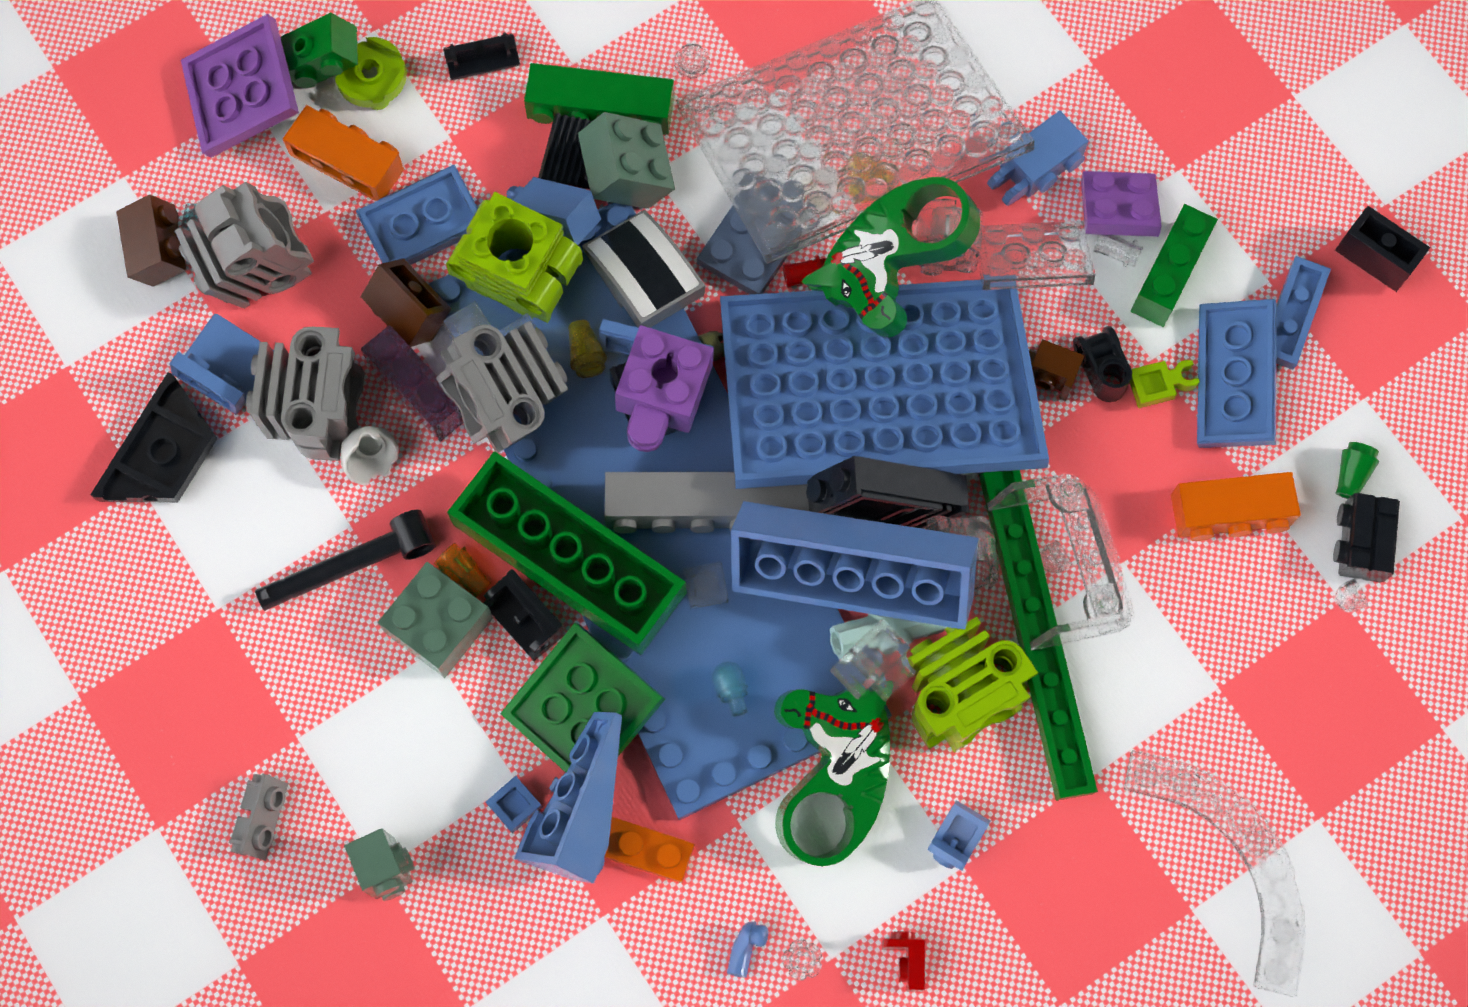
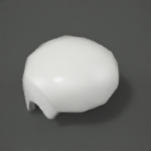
(368, 454)

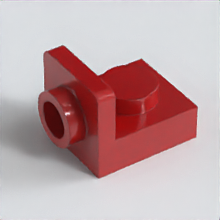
(912, 967)

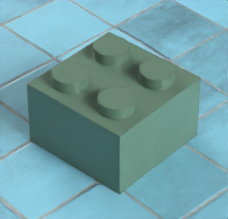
(626, 160)
(435, 619)

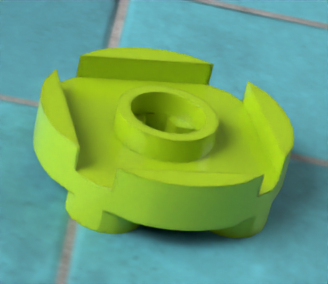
(382, 88)

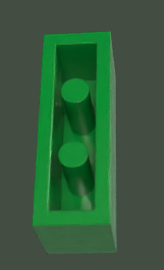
(1174, 265)

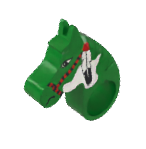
(880, 242)
(852, 766)

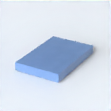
(419, 217)

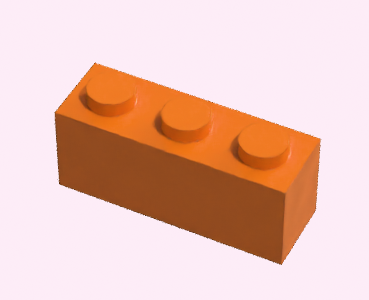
(344, 153)
(1235, 506)

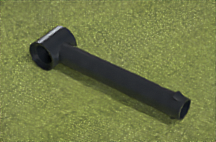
(408, 536)

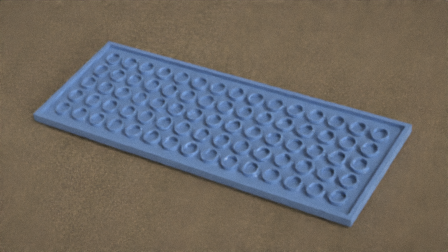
(777, 643)

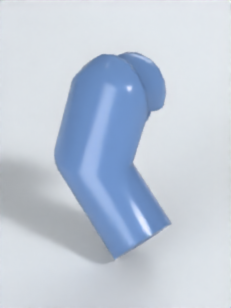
(741, 951)

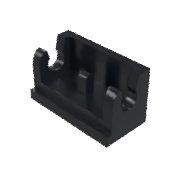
(523, 615)

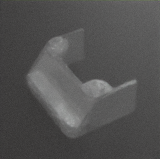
(1107, 595)

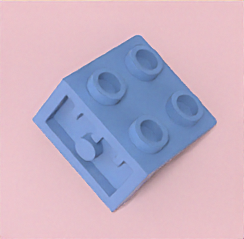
(219, 363)

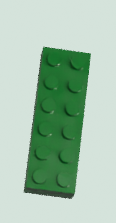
(567, 552)

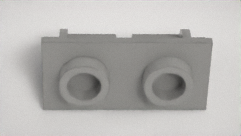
(264, 799)

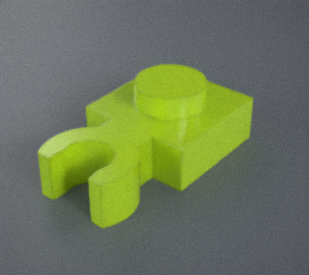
(1157, 384)

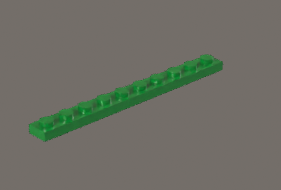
(1033, 616)

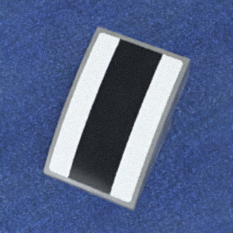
(644, 270)

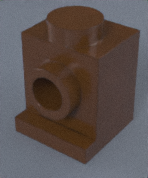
(1055, 367)

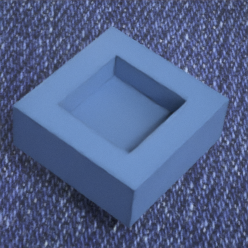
(513, 804)

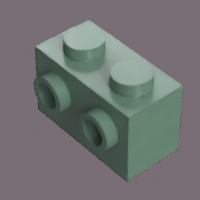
(380, 864)

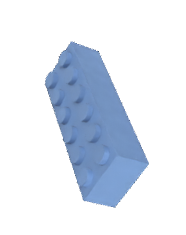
(854, 564)

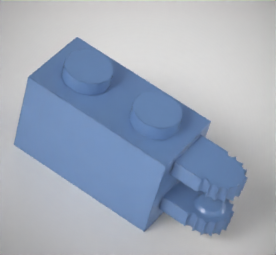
(1056, 149)
(560, 202)

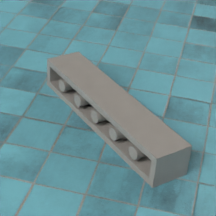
(686, 500)

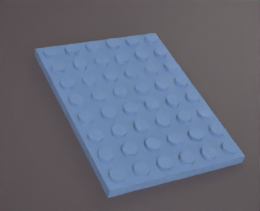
(824, 387)

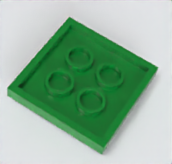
(572, 685)

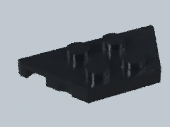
(159, 451)

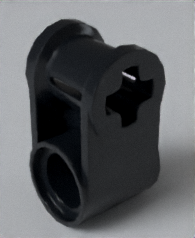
(1101, 359)

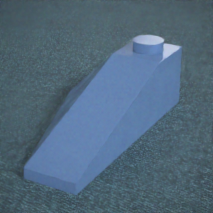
(576, 822)

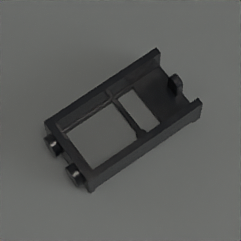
(887, 492)

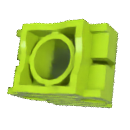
(523, 285)
(966, 684)

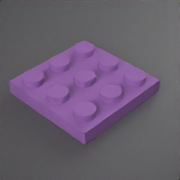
(239, 86)

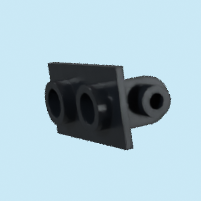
(481, 56)

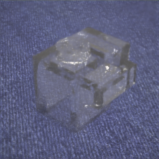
(876, 663)

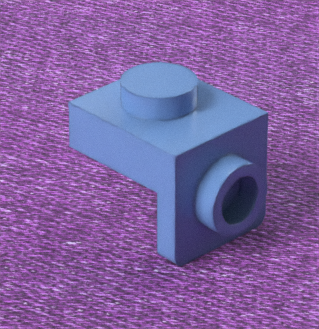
(958, 836)

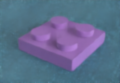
(1120, 203)

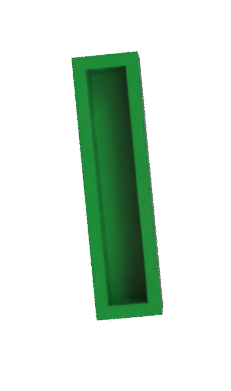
(593, 92)

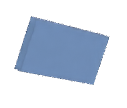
(1237, 374)

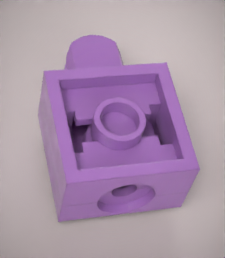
(661, 386)

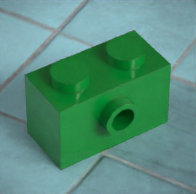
(320, 50)

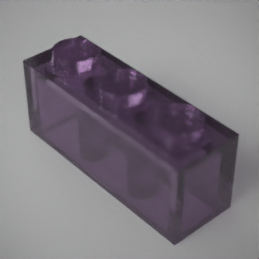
(412, 382)

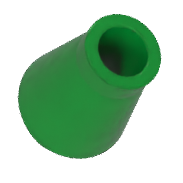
(1356, 468)

